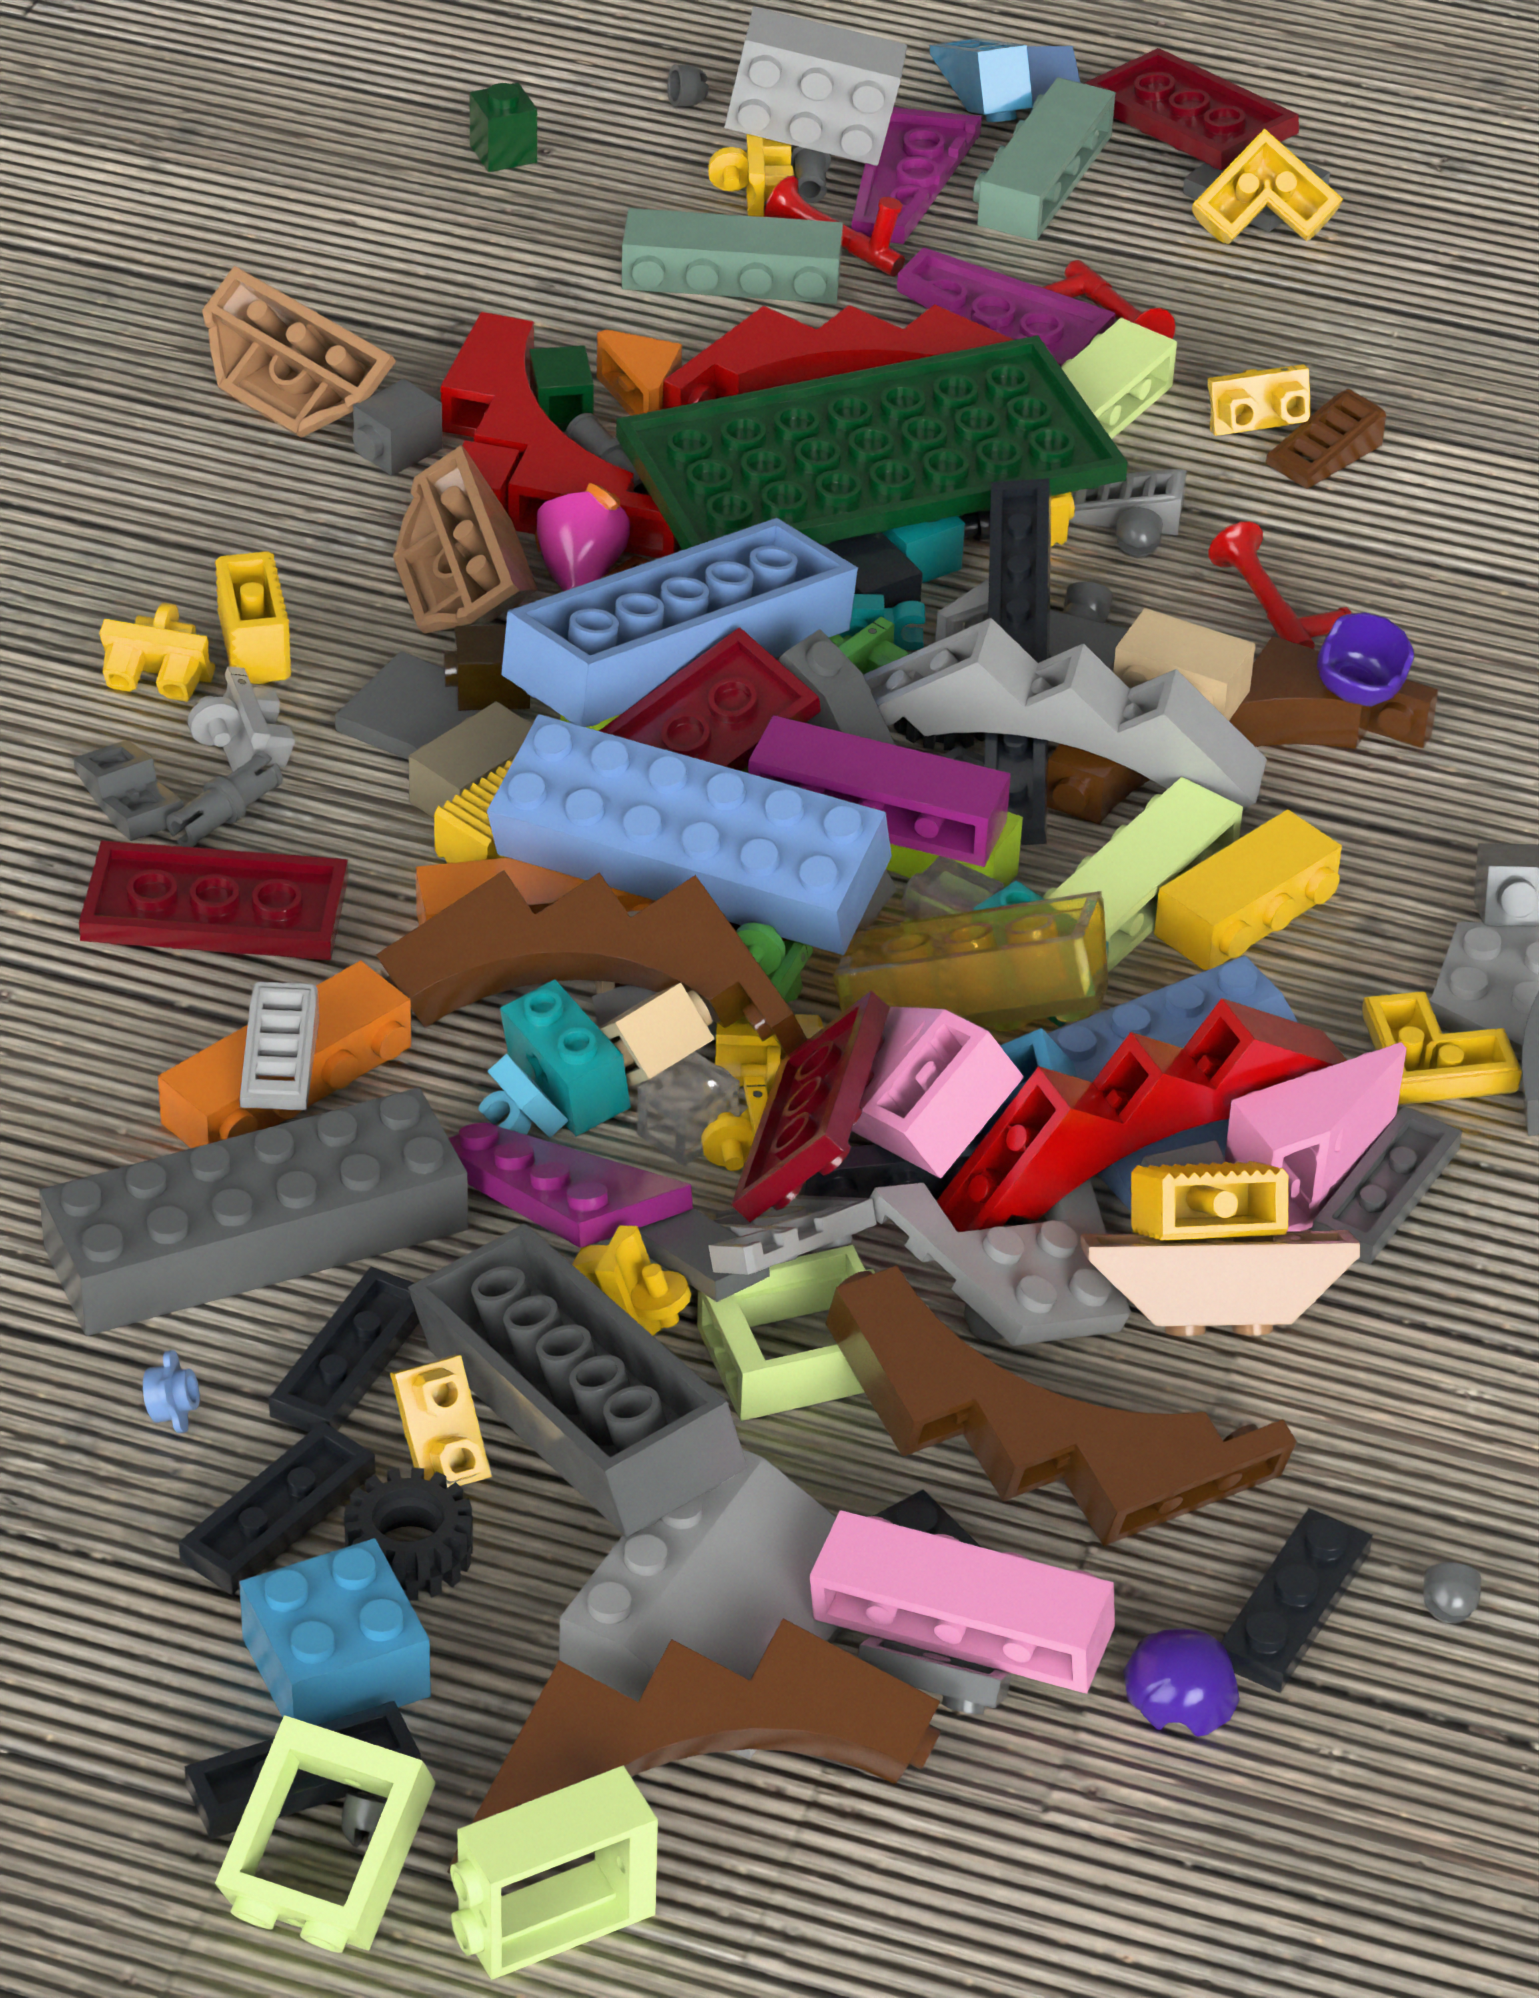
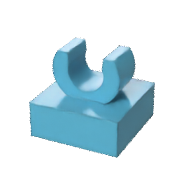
(520, 1099)

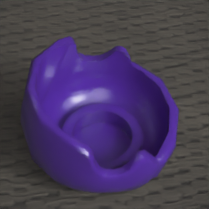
(1365, 659)
(1182, 1680)

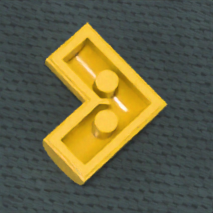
(1271, 178)
(1438, 1063)

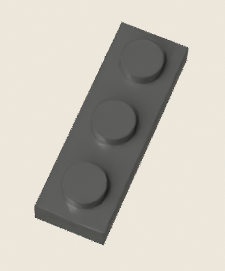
(1390, 1180)

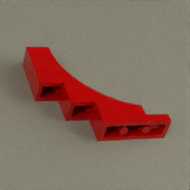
(781, 351)
(492, 401)
(1073, 1128)

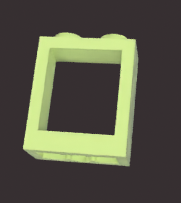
(786, 1382)
(350, 1762)
(568, 1908)

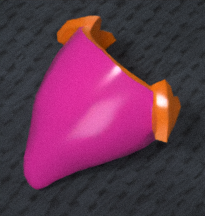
(581, 535)

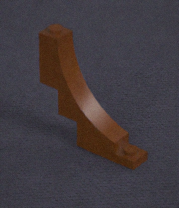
(1282, 708)
(498, 944)
(1117, 1463)
(798, 1700)

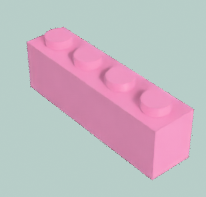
(963, 1600)

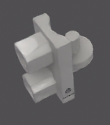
(242, 722)

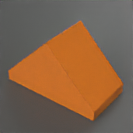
(635, 368)

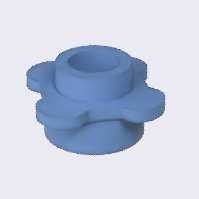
(171, 1392)

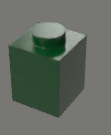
(503, 126)
(562, 383)

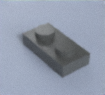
(963, 1684)

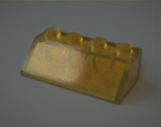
(986, 963)

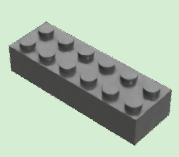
(253, 1210)
(579, 1379)

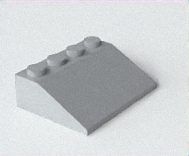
(705, 1576)

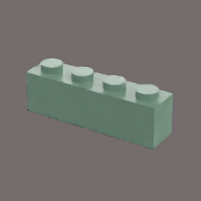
(1044, 158)
(732, 255)

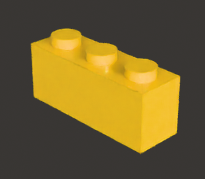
(1247, 890)

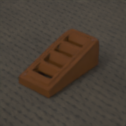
(1331, 437)

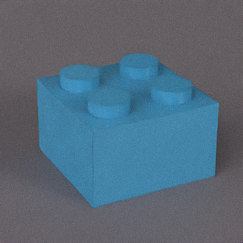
(335, 1635)

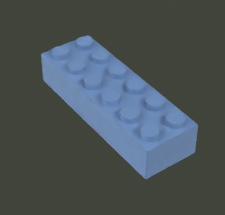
(628, 633)
(660, 817)

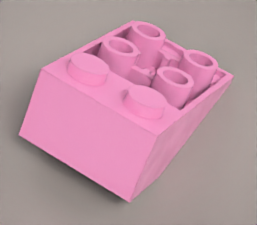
(933, 1086)
(1317, 1126)

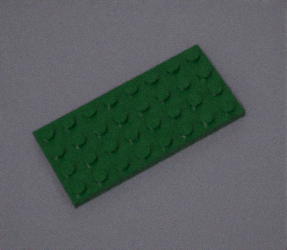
(871, 446)

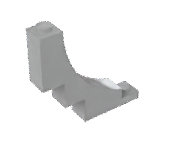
(994, 686)

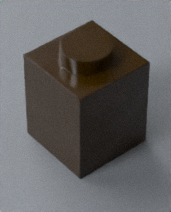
(477, 670)

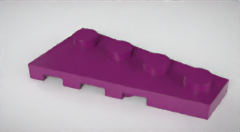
(914, 166)
(1003, 303)
(563, 1187)

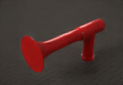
(874, 250)
(1084, 280)
(1238, 548)

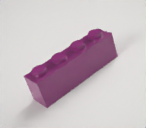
(927, 798)

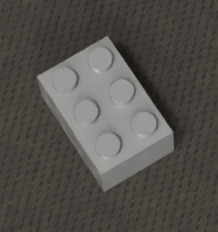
(816, 86)

